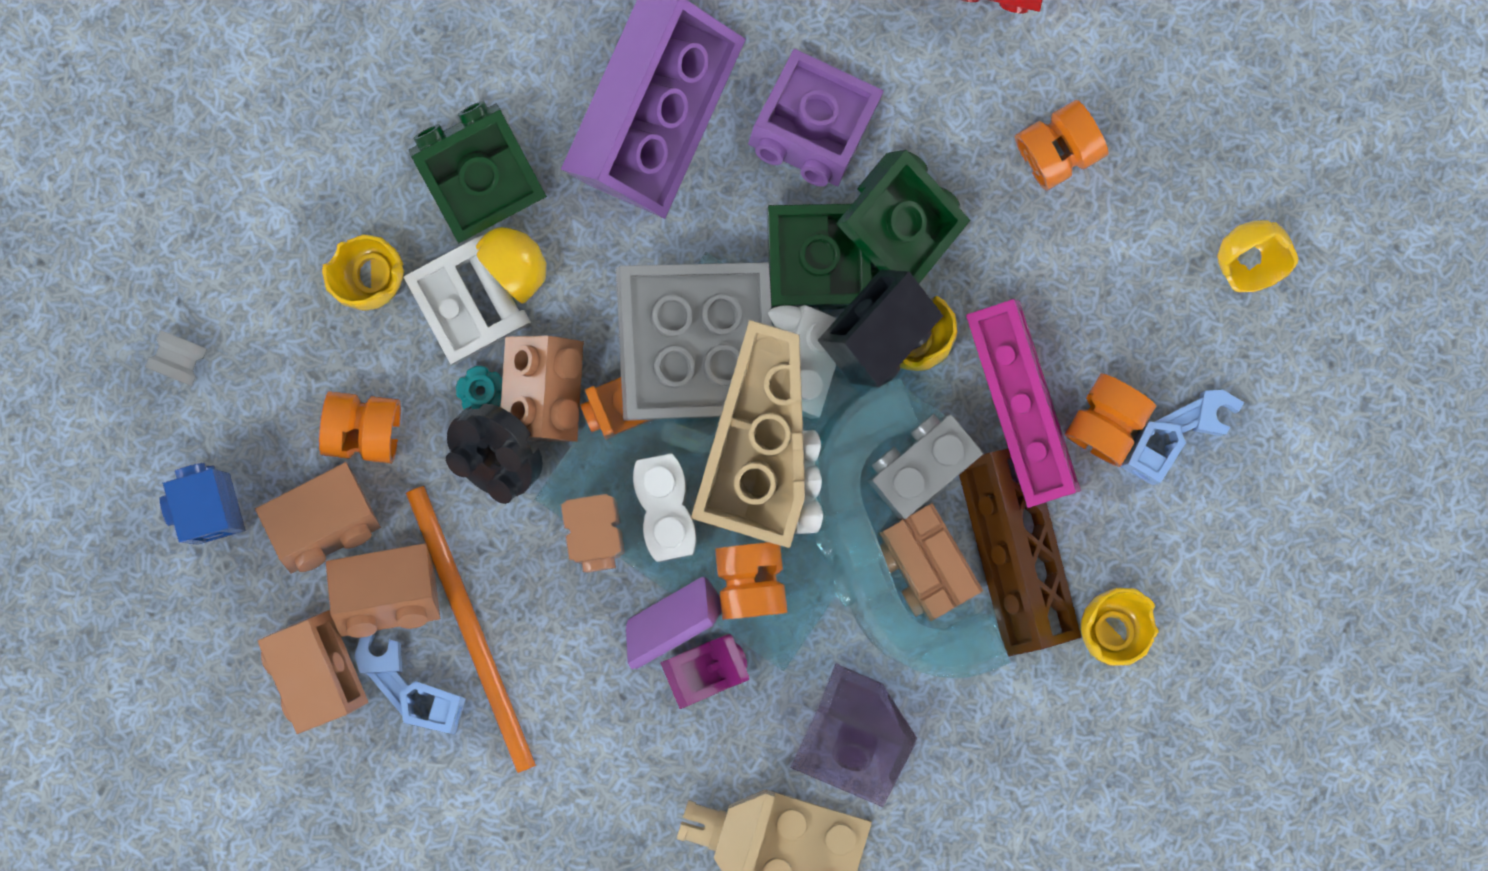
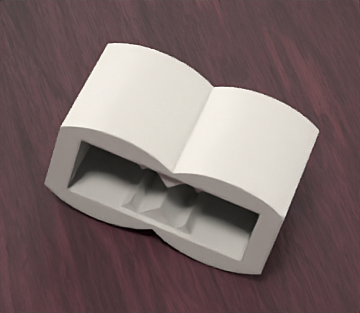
(662, 493)

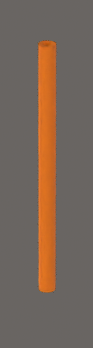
(470, 629)

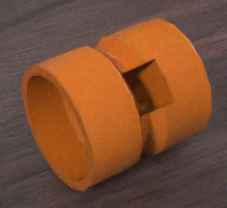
(1075, 134)
(1112, 416)
(359, 427)
(751, 580)

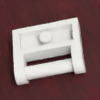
(454, 312)

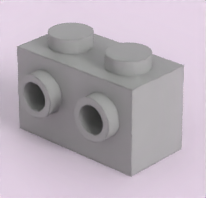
(925, 466)

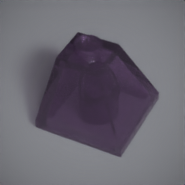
(856, 737)

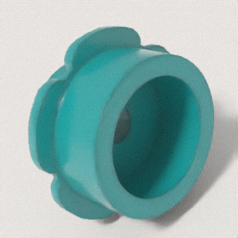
(477, 377)

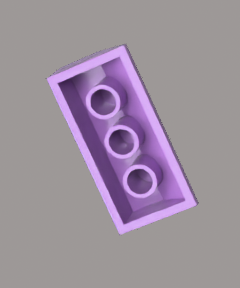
(653, 103)

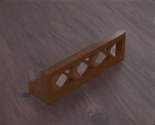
(1010, 557)

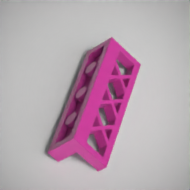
(1023, 403)

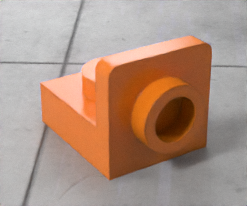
(606, 410)

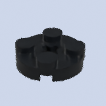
(501, 473)

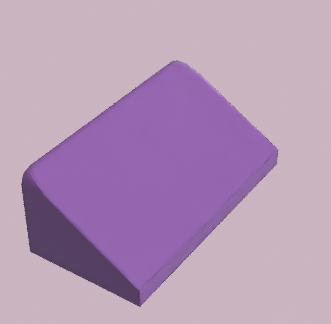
(671, 622)

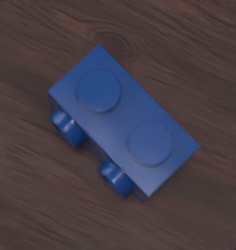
(201, 504)

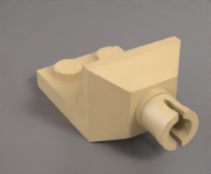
(777, 834)

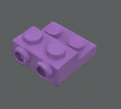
(814, 119)

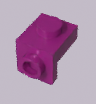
(706, 670)

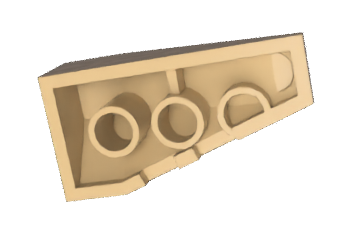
(758, 453)

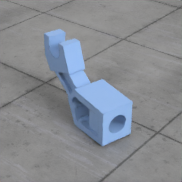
(1197, 416)
(386, 675)

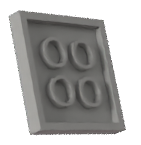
(685, 334)

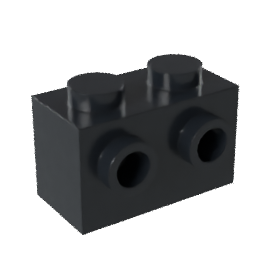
(881, 328)

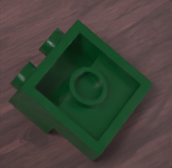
(475, 170)
(903, 216)
(813, 257)

